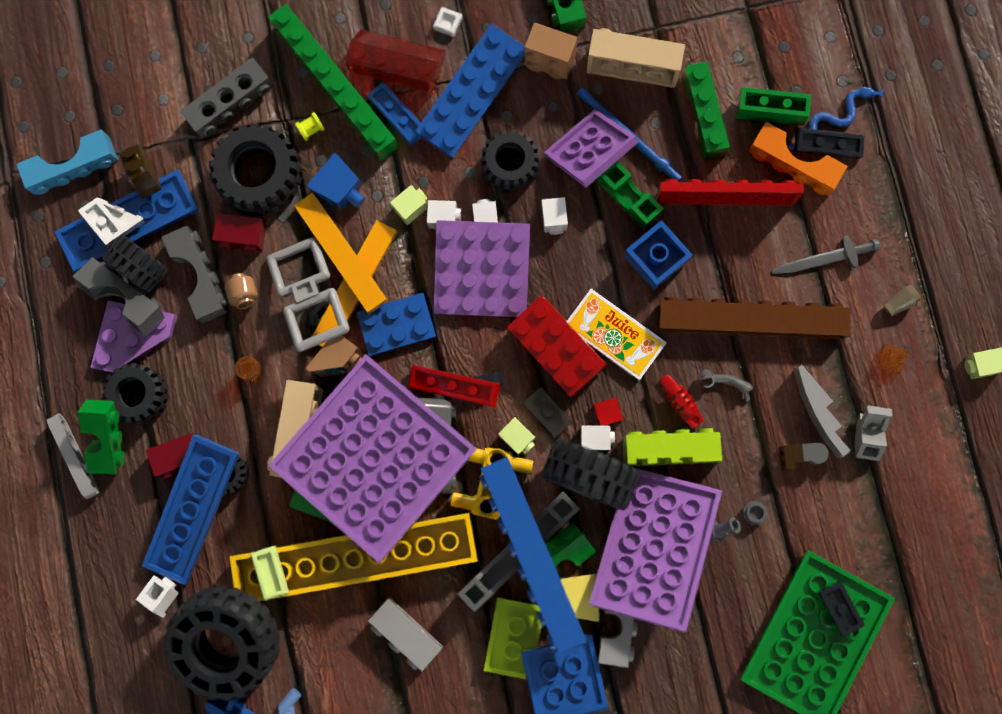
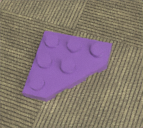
(122, 344)

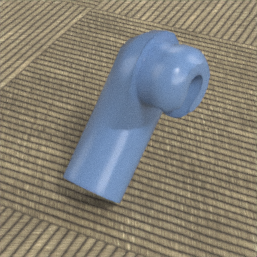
(286, 706)

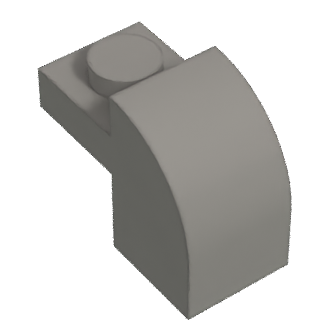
(870, 433)

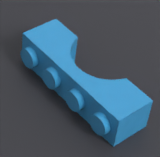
(93, 153)

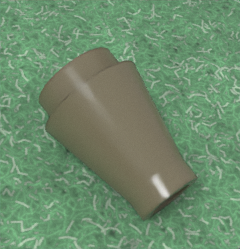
(902, 300)

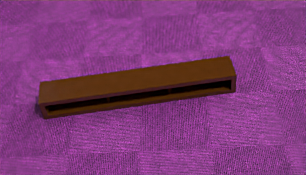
(754, 319)

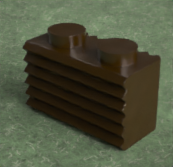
(140, 171)

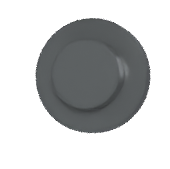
(755, 512)

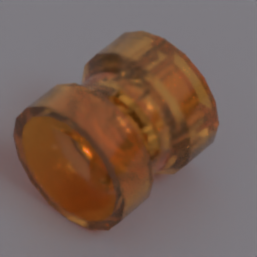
(253, 371)

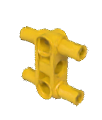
(484, 457)

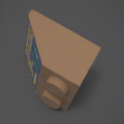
(335, 358)

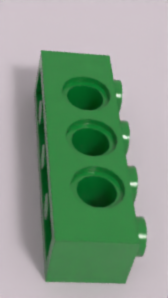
(567, 18)

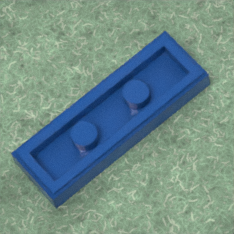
(395, 112)

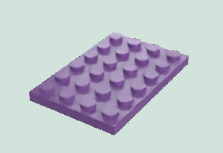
(657, 551)

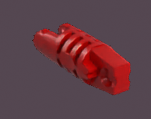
(681, 401)

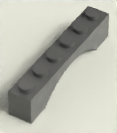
(504, 564)

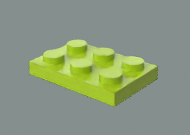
(512, 631)

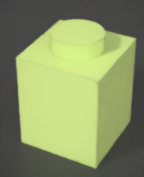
(409, 204)
(984, 363)
(517, 437)

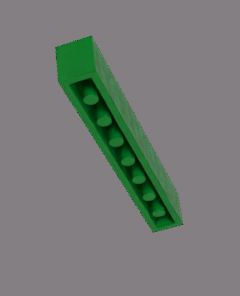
(333, 82)

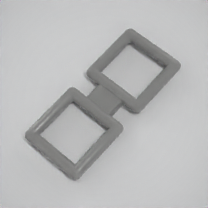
(307, 294)

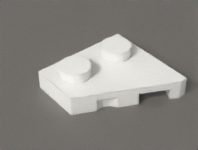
(109, 220)

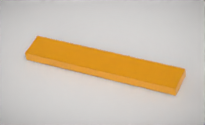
(341, 253)
(370, 255)

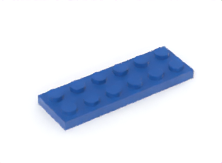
(471, 91)
(157, 210)
(190, 509)

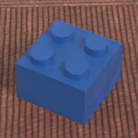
(657, 255)

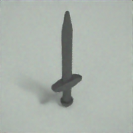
(848, 252)

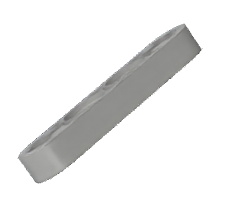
(72, 456)

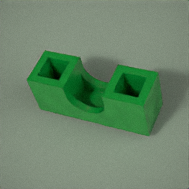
(638, 206)
(102, 421)
(569, 545)

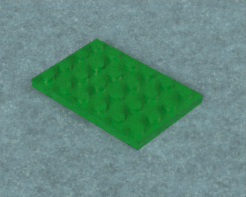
(801, 651)

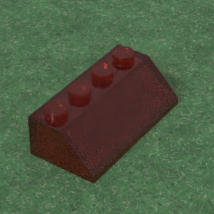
(395, 60)

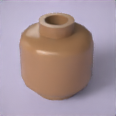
(241, 291)

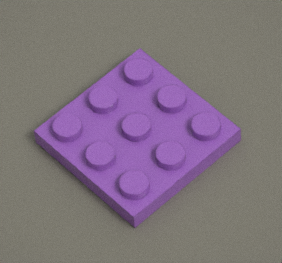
(591, 147)

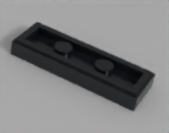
(829, 143)

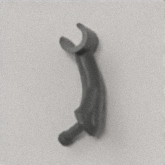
(738, 383)

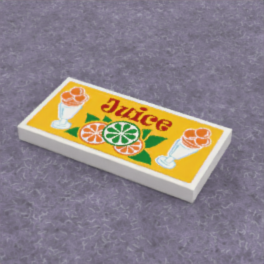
(616, 334)

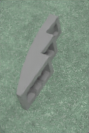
(816, 401)

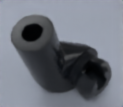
(312, 313)

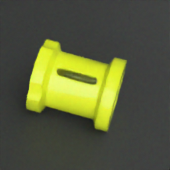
(310, 126)

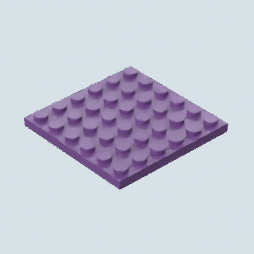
(372, 458)

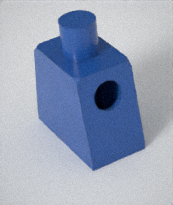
(337, 184)

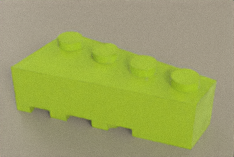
(672, 448)

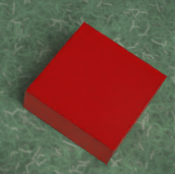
(608, 412)

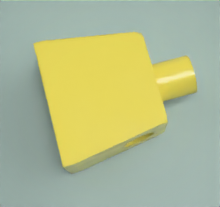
(579, 594)

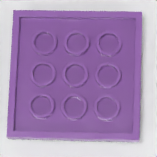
(481, 268)

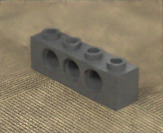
(230, 86)

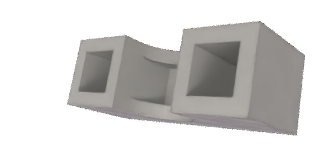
(618, 649)

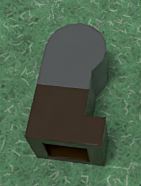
(811, 453)

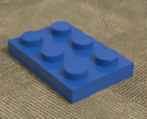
(396, 325)

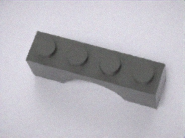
(99, 281)
(205, 300)

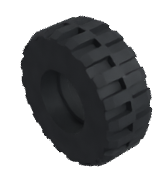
(204, 667)

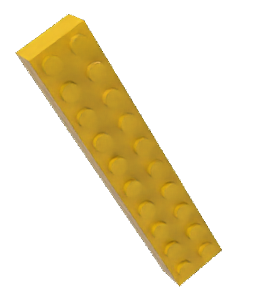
(343, 562)

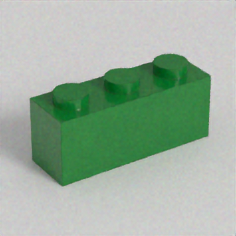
(773, 106)

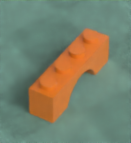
(772, 148)

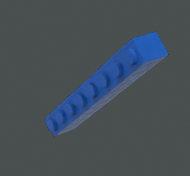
(533, 556)

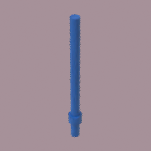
(661, 164)

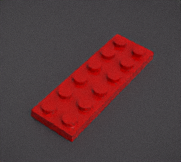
(721, 193)

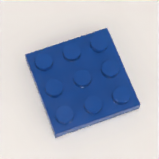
(565, 680)

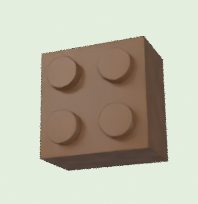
(550, 51)

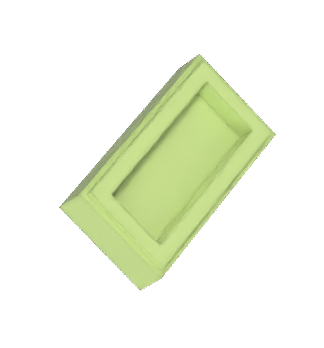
(269, 573)

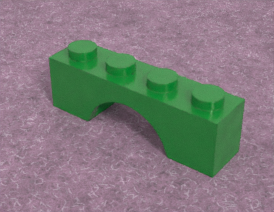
(701, 92)

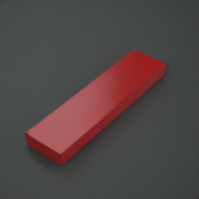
(454, 385)

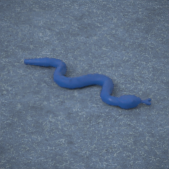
(864, 92)

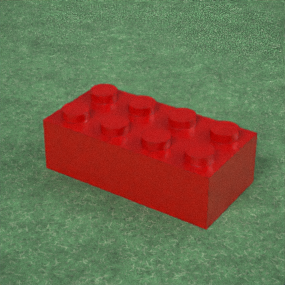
(557, 346)

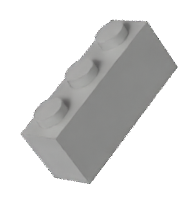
(405, 635)

